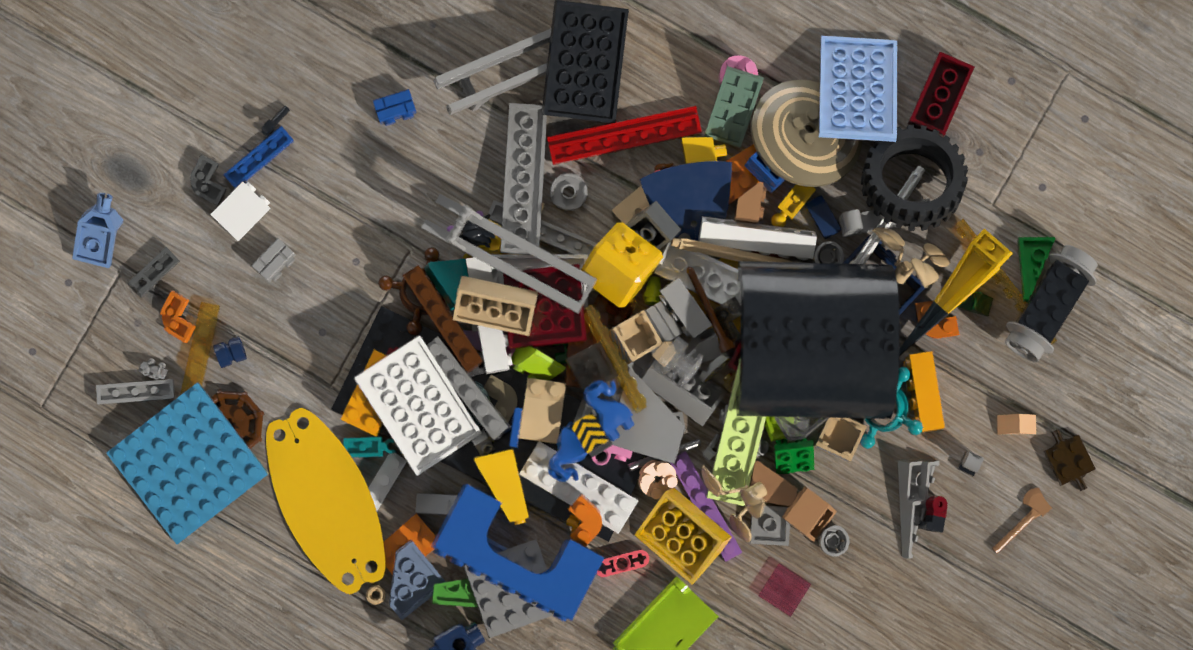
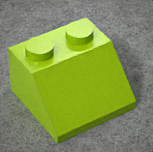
(536, 364)

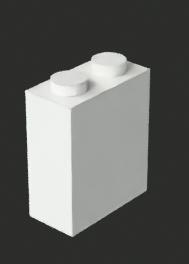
(241, 210)

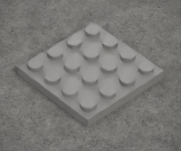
(503, 610)

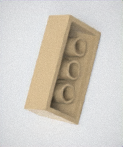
(495, 305)

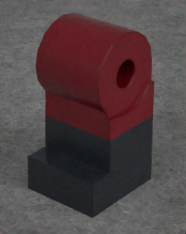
(935, 514)

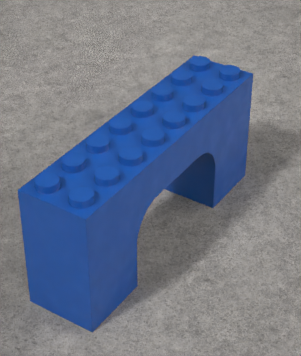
(465, 542)

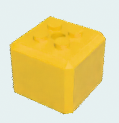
(622, 264)

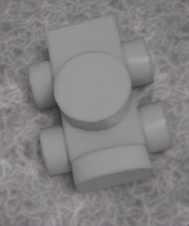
(153, 371)

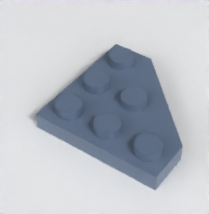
(411, 580)

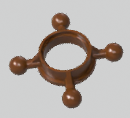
(386, 283)

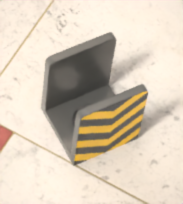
(591, 435)

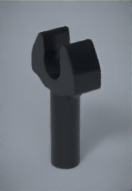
(270, 125)

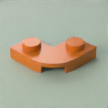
(172, 320)
(945, 328)
(590, 518)

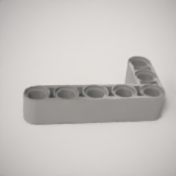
(857, 223)

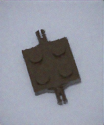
(1069, 460)

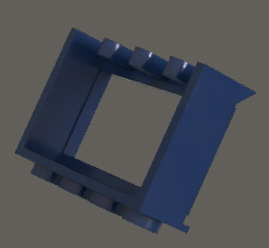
(888, 258)

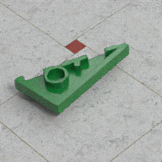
(1032, 257)

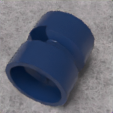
(228, 352)

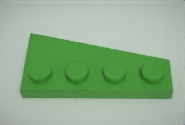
(454, 594)

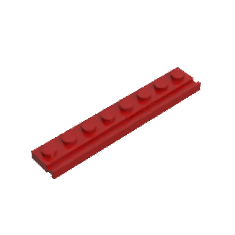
(624, 135)

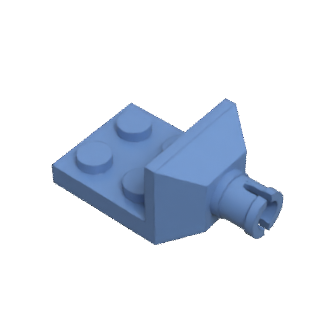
(97, 233)

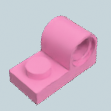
(620, 454)

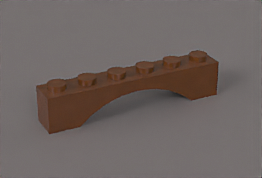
(443, 319)

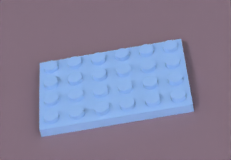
(858, 88)

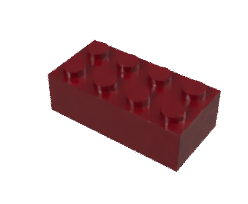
(941, 94)

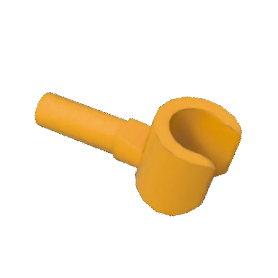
(572, 521)

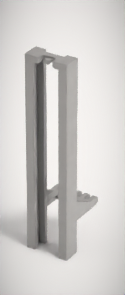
(464, 73)
(466, 213)

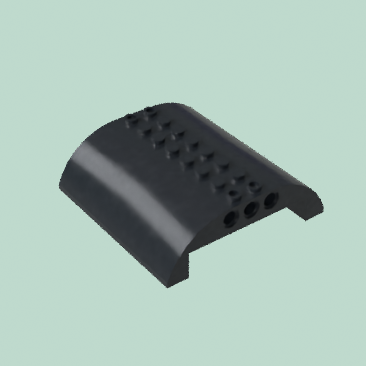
(818, 340)

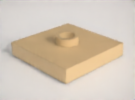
(631, 206)

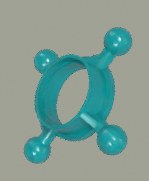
(914, 426)

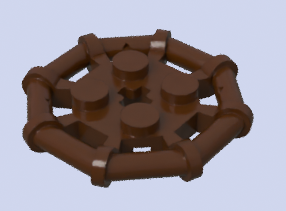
(238, 415)

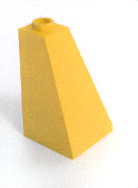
(504, 480)

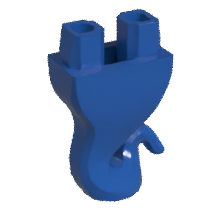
(609, 412)
(568, 452)

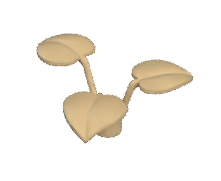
(904, 269)
(750, 496)

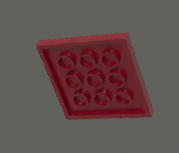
(551, 321)

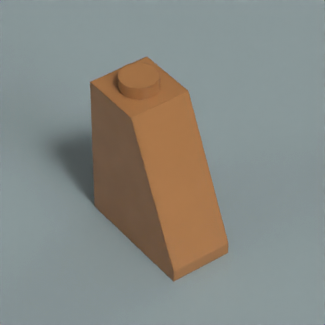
(778, 489)

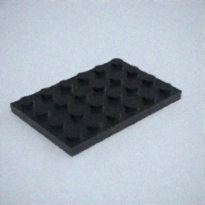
(585, 61)

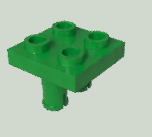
(794, 456)

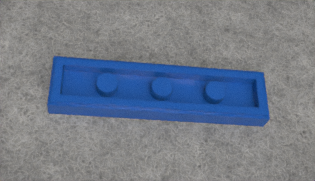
(258, 157)

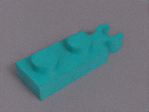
(367, 446)

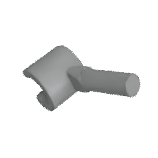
(708, 453)

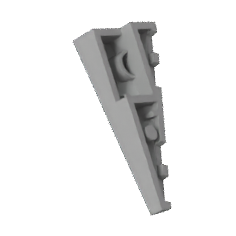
(914, 484)

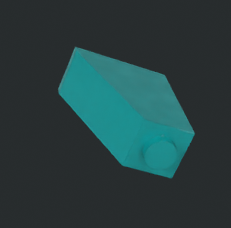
(447, 277)

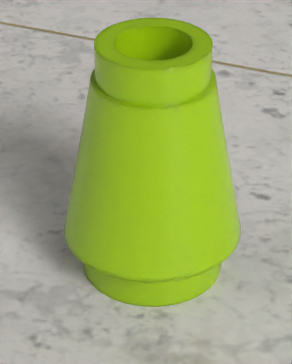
(652, 291)

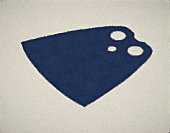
(691, 192)

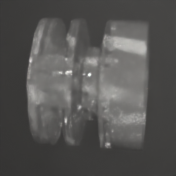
(679, 362)

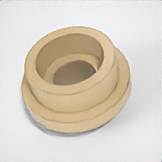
(370, 591)

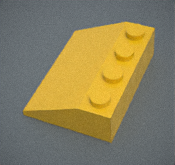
(682, 535)

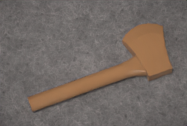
(1039, 506)

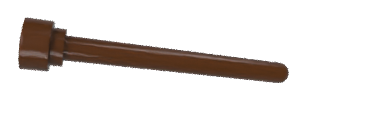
(724, 342)

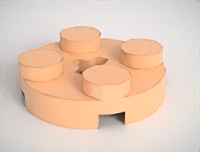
(659, 468)

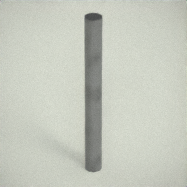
(683, 448)

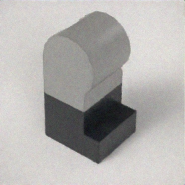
(970, 463)

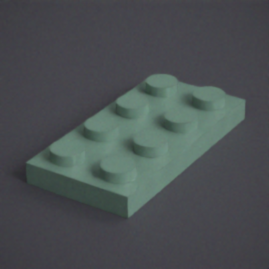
(733, 106)

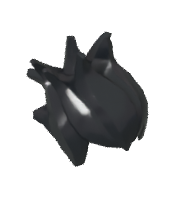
(476, 235)

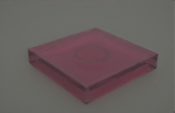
(784, 590)

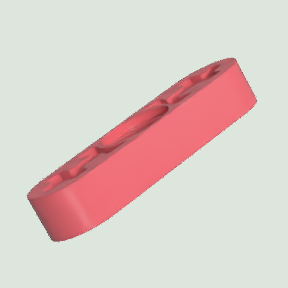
(634, 555)

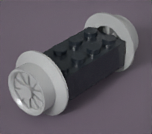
(1051, 303)

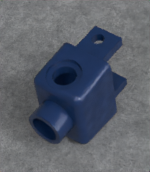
(469, 635)

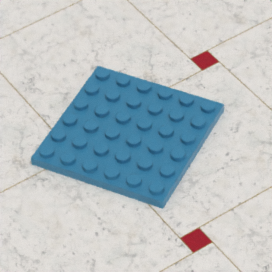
(187, 463)

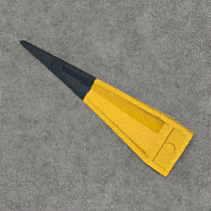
(976, 266)

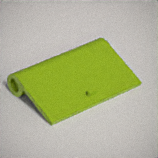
(668, 619)

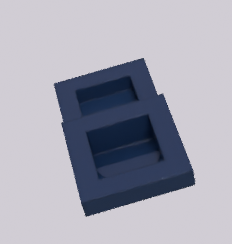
(823, 217)

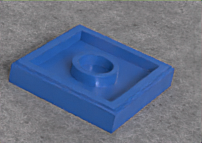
(516, 425)

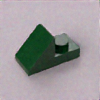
(977, 303)

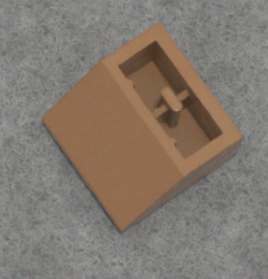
(749, 205)
(809, 514)

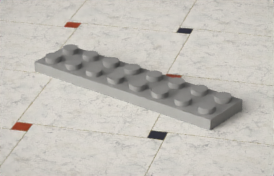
(524, 175)

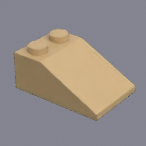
(542, 410)

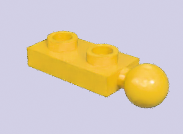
(792, 204)

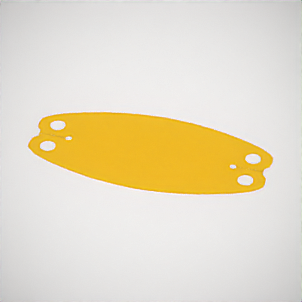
(325, 501)

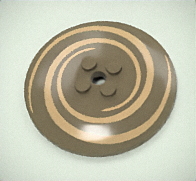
(787, 146)

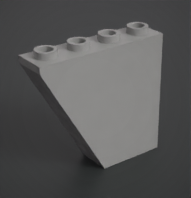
(655, 429)

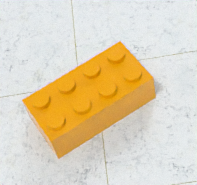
(924, 391)
(359, 410)

